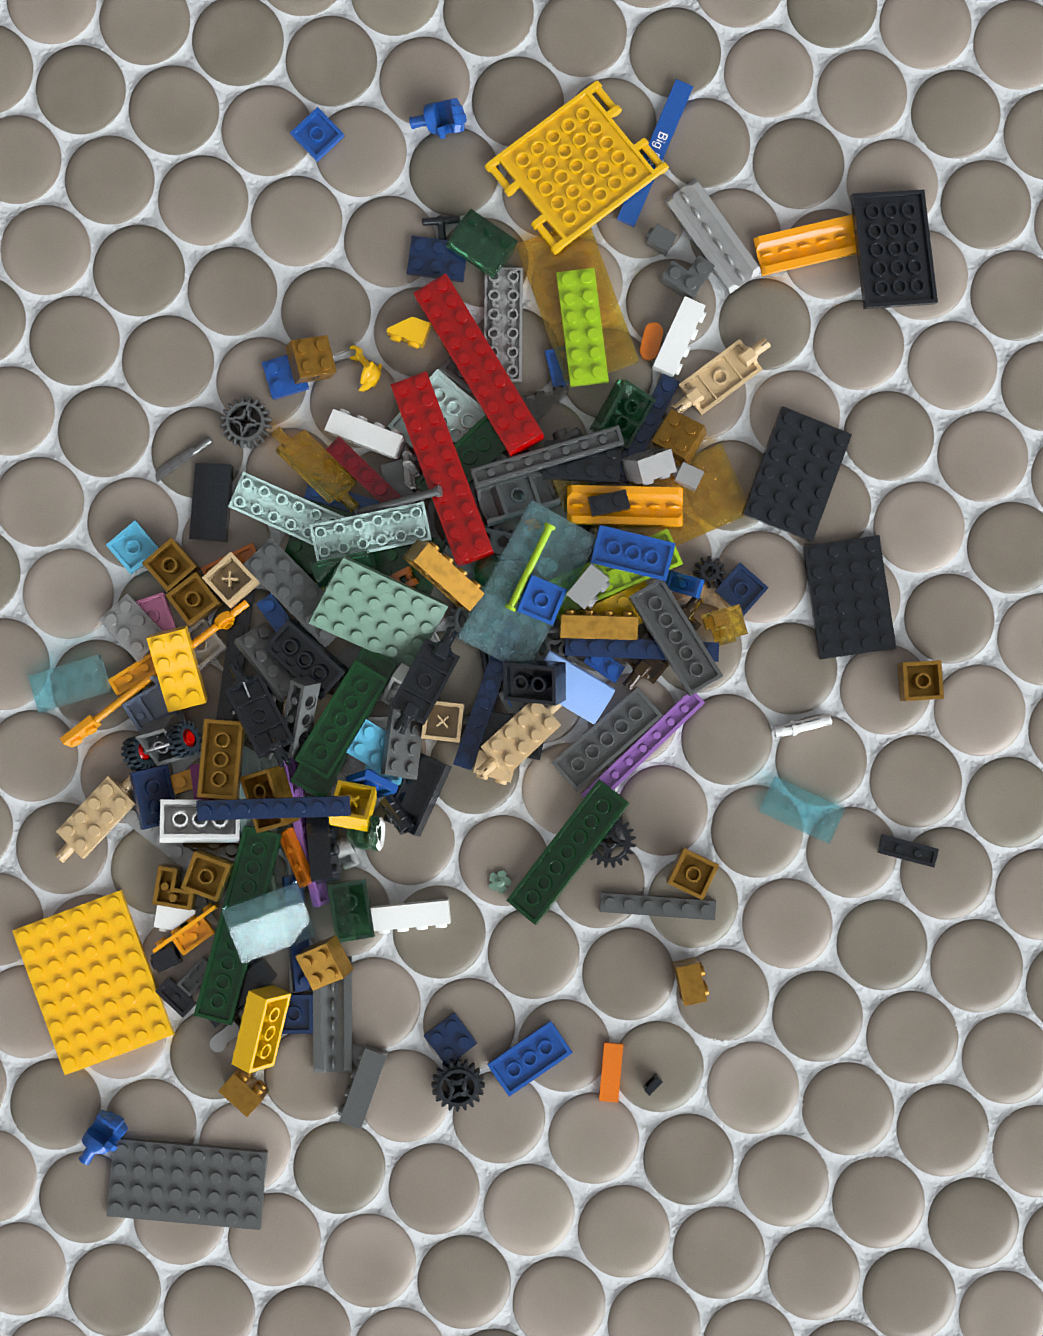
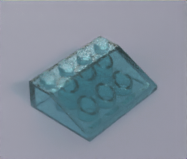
(269, 922)

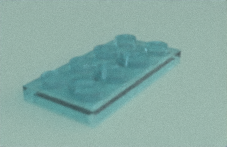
(69, 683)
(801, 810)

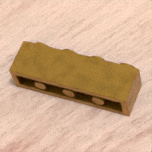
(598, 625)

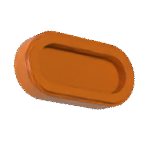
(651, 341)

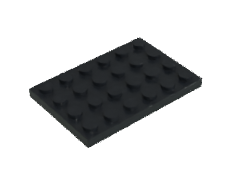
(893, 249)
(796, 474)
(849, 597)

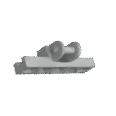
(410, 469)

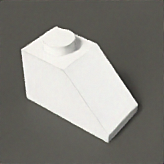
(395, 683)
(170, 918)

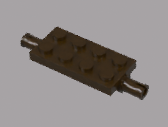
(653, 668)

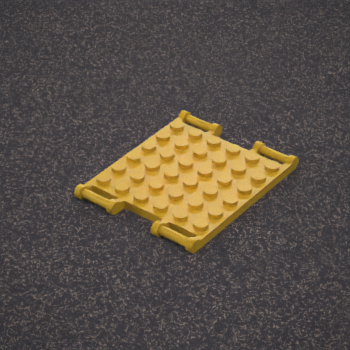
(576, 166)

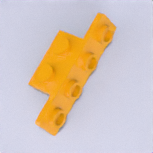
(192, 934)

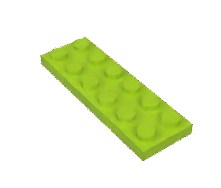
(582, 327)

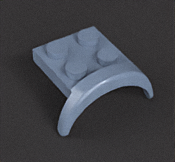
(149, 706)

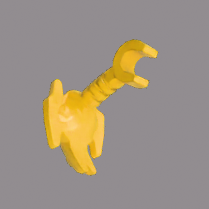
(371, 372)

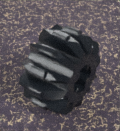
(709, 564)

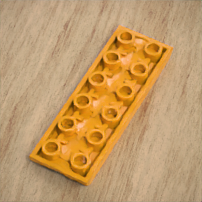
(805, 245)
(647, 506)

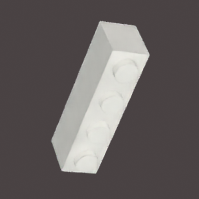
(678, 337)
(364, 434)
(411, 914)

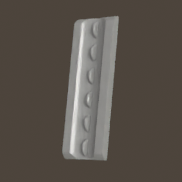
(712, 235)
(504, 319)

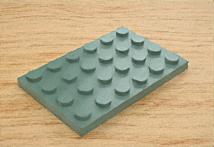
(377, 611)

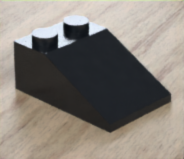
(535, 681)

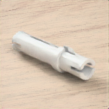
(802, 725)

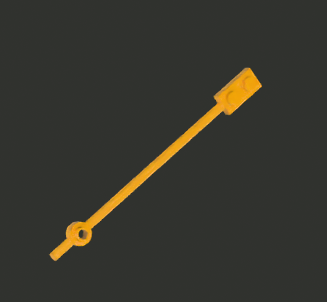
(91, 723)

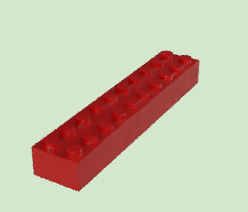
(479, 365)
(443, 468)

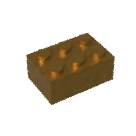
(268, 784)

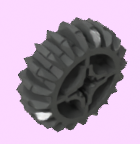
(231, 418)

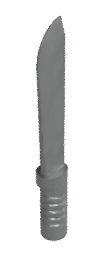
(169, 467)

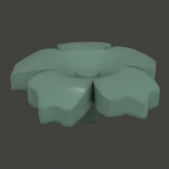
(499, 881)

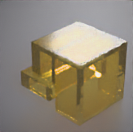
(725, 624)

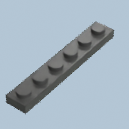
(657, 906)

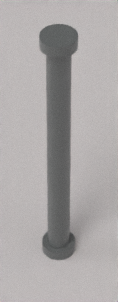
(436, 491)

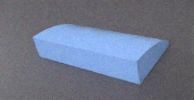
(584, 692)

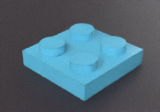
(132, 547)
(368, 745)

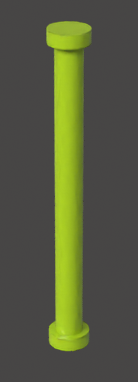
(530, 566)

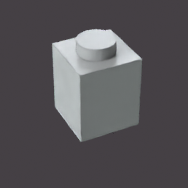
(688, 476)

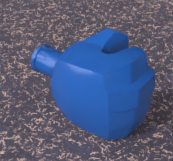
(441, 118)
(102, 1135)

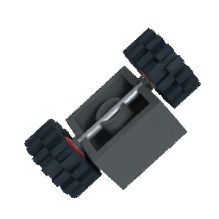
(161, 742)

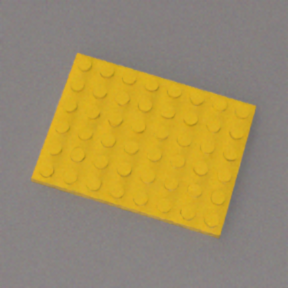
(93, 982)

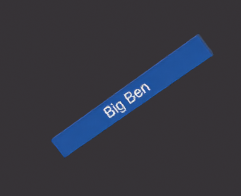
(659, 143)

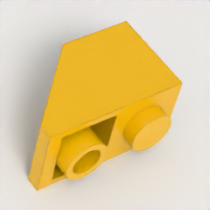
(412, 331)

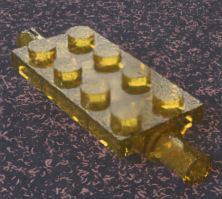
(316, 467)

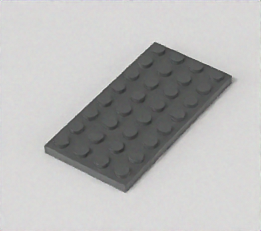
(187, 1183)

